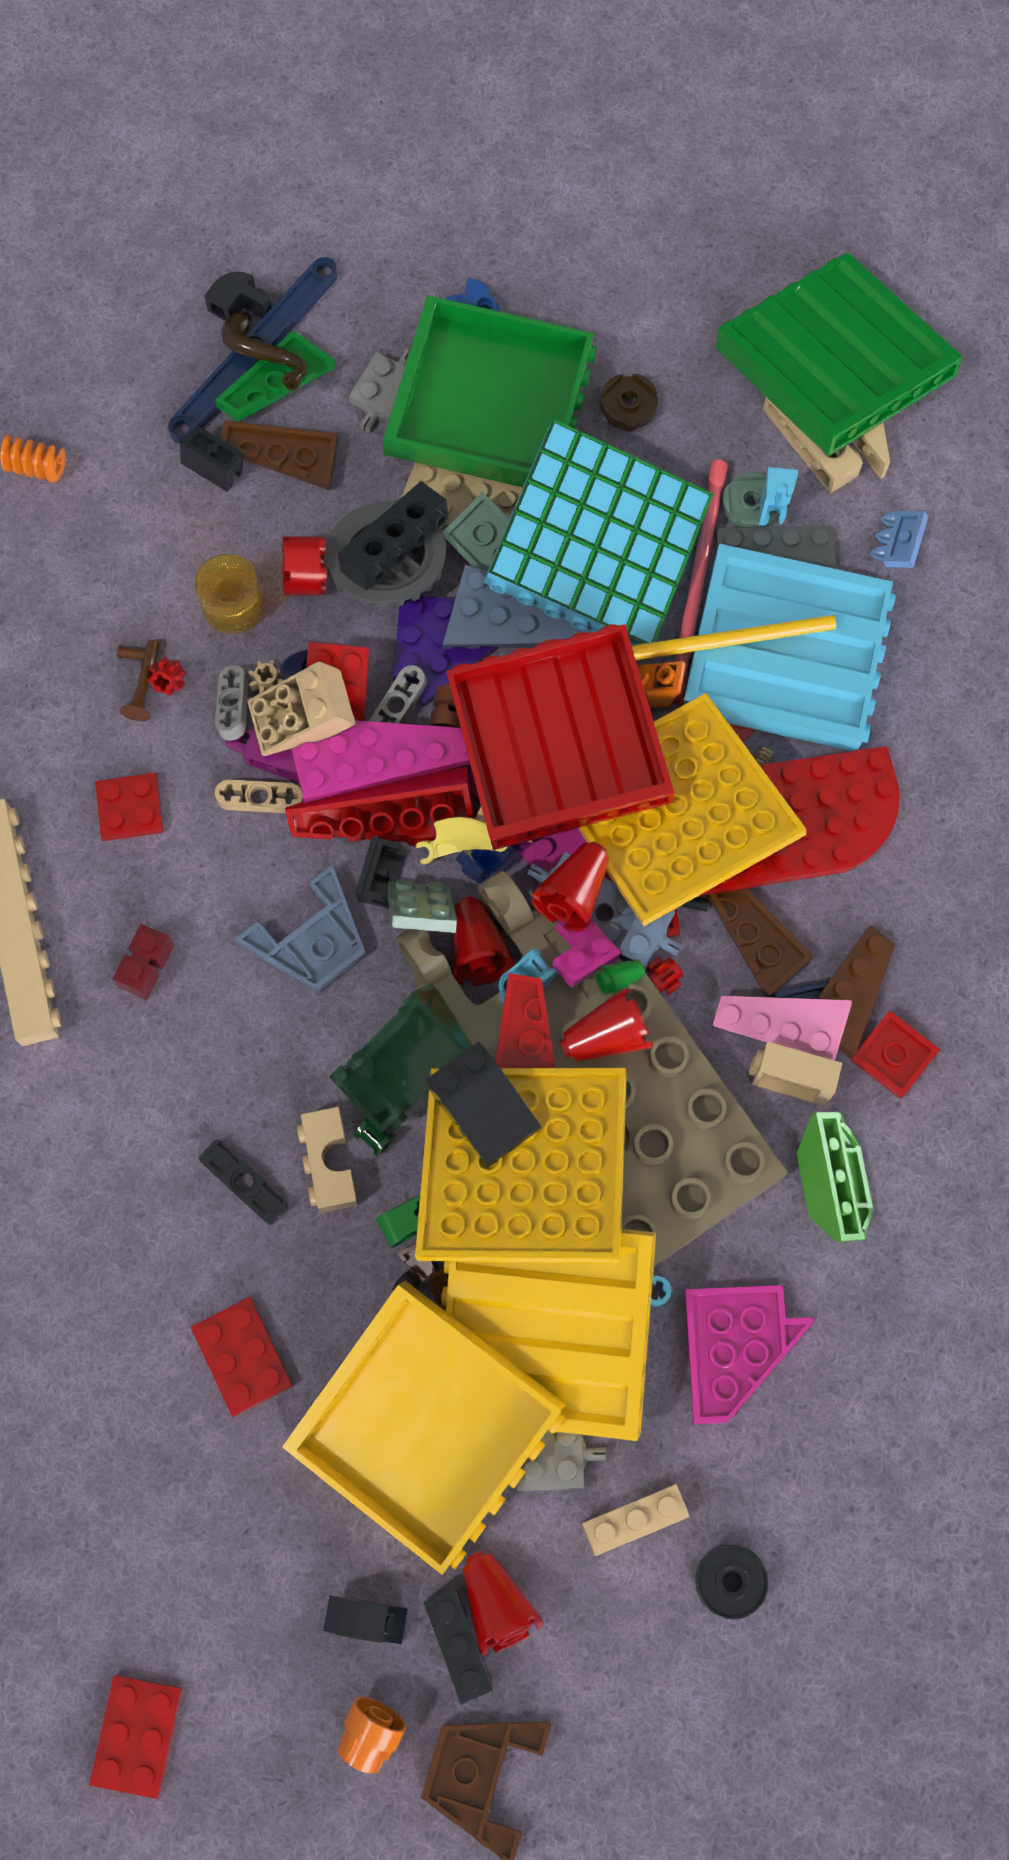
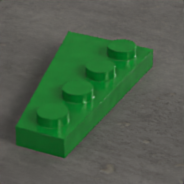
(264, 381)

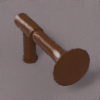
(136, 707)

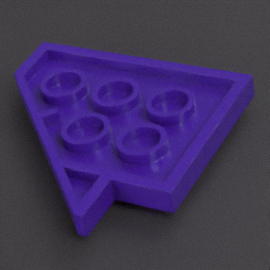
(420, 641)

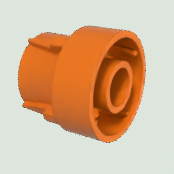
(370, 1734)

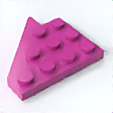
(734, 1345)

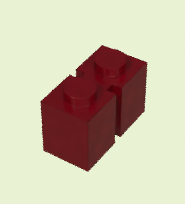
(135, 972)

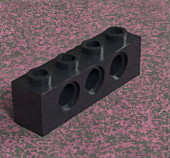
(393, 535)

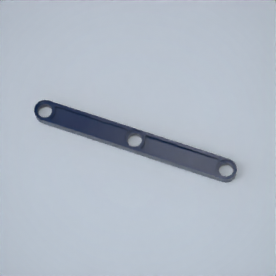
(271, 330)

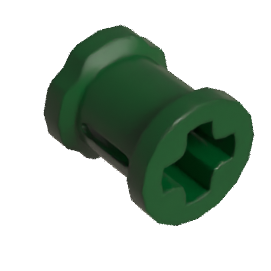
(378, 1146)

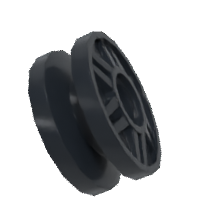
(752, 1577)

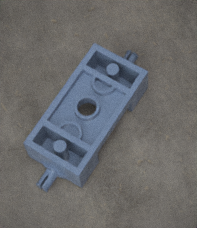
(624, 927)

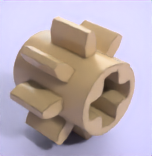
(261, 673)

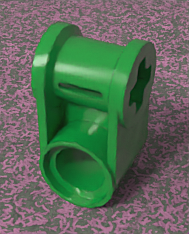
(400, 1222)

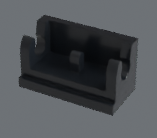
(211, 457)
(381, 865)

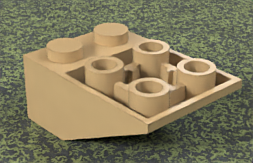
(301, 709)

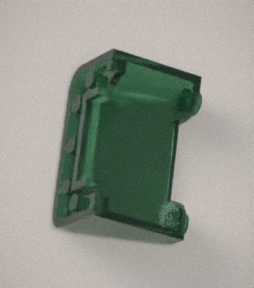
(392, 1067)

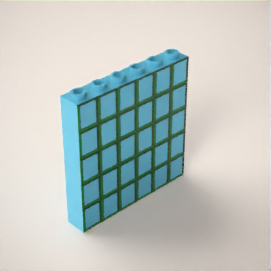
(598, 536)

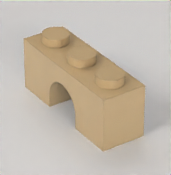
(331, 1188)
(635, 1520)

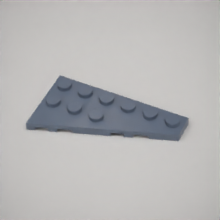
(498, 619)

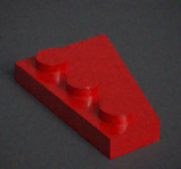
(524, 1026)

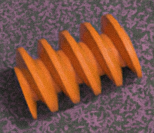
(32, 461)

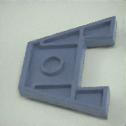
(319, 947)

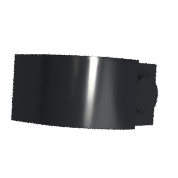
(235, 292)
(365, 1620)

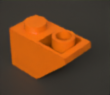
(662, 682)

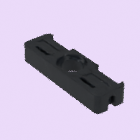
(227, 1169)

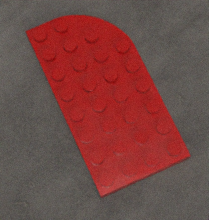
(847, 812)

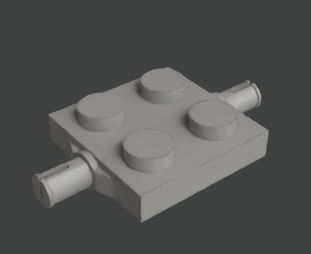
(378, 388)
(559, 1463)

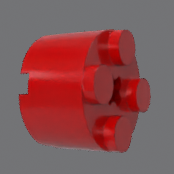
(303, 565)

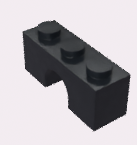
(458, 1646)

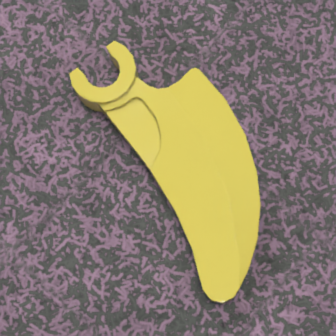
(457, 835)

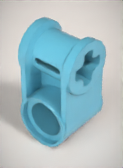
(532, 966)

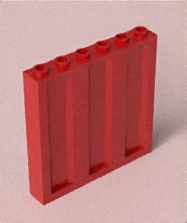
(560, 736)

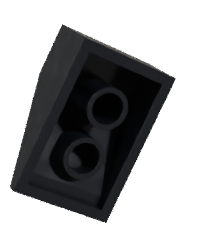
(483, 1103)

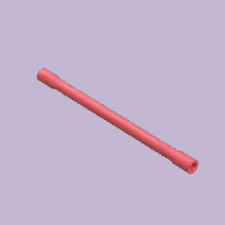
(715, 485)

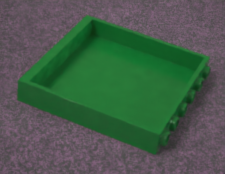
(485, 390)

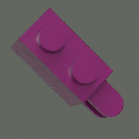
(279, 763)

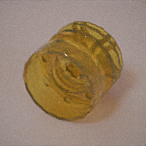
(229, 593)

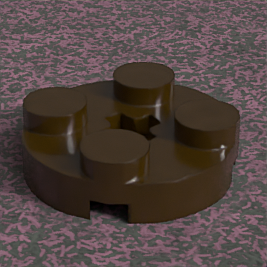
(627, 387)

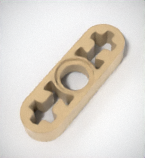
(251, 786)

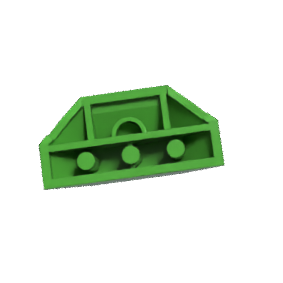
(834, 1178)

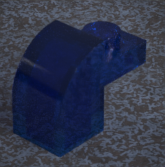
(485, 863)

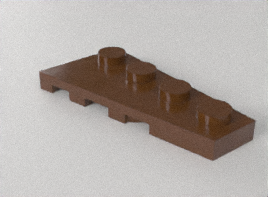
(289, 451)
(761, 939)
(859, 981)

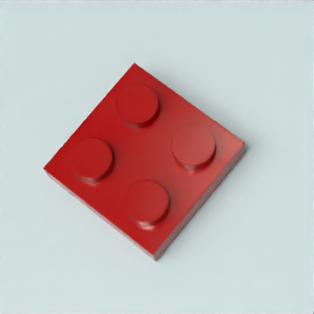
(129, 807)
(895, 1054)

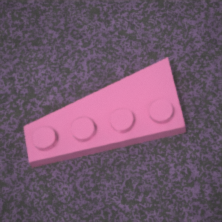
(792, 1022)

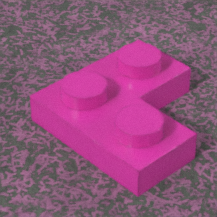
(588, 953)

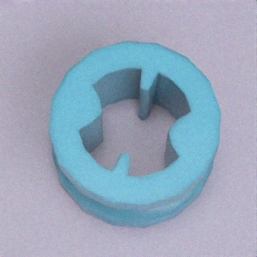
(666, 1288)

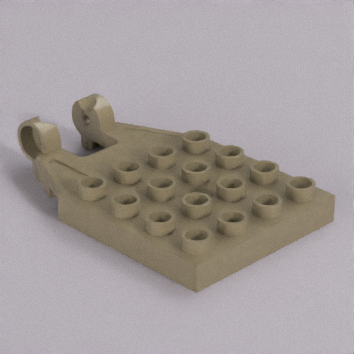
(686, 1137)

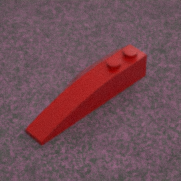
(391, 811)

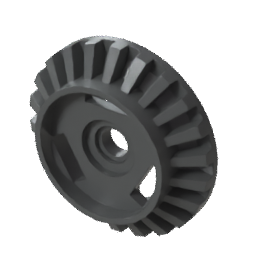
(404, 580)

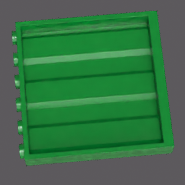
(837, 353)

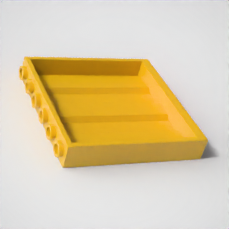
(568, 1328)

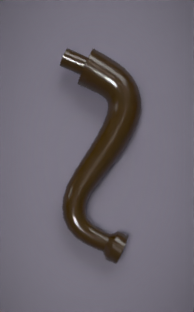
(234, 338)

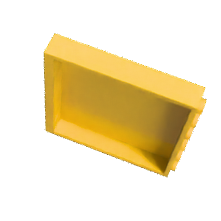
(425, 1427)

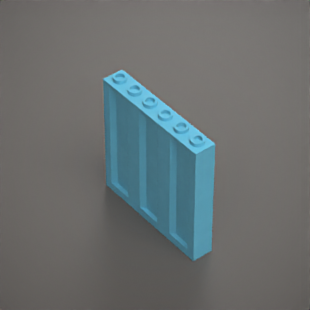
(801, 684)

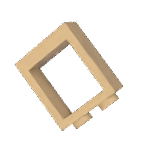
(795, 1073)

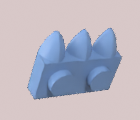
(901, 539)

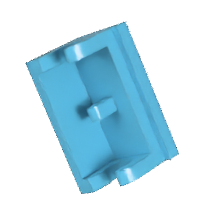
(776, 493)

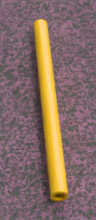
(734, 637)

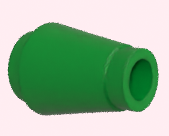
(618, 976)

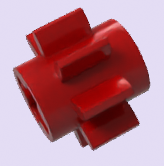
(167, 676)
(665, 975)

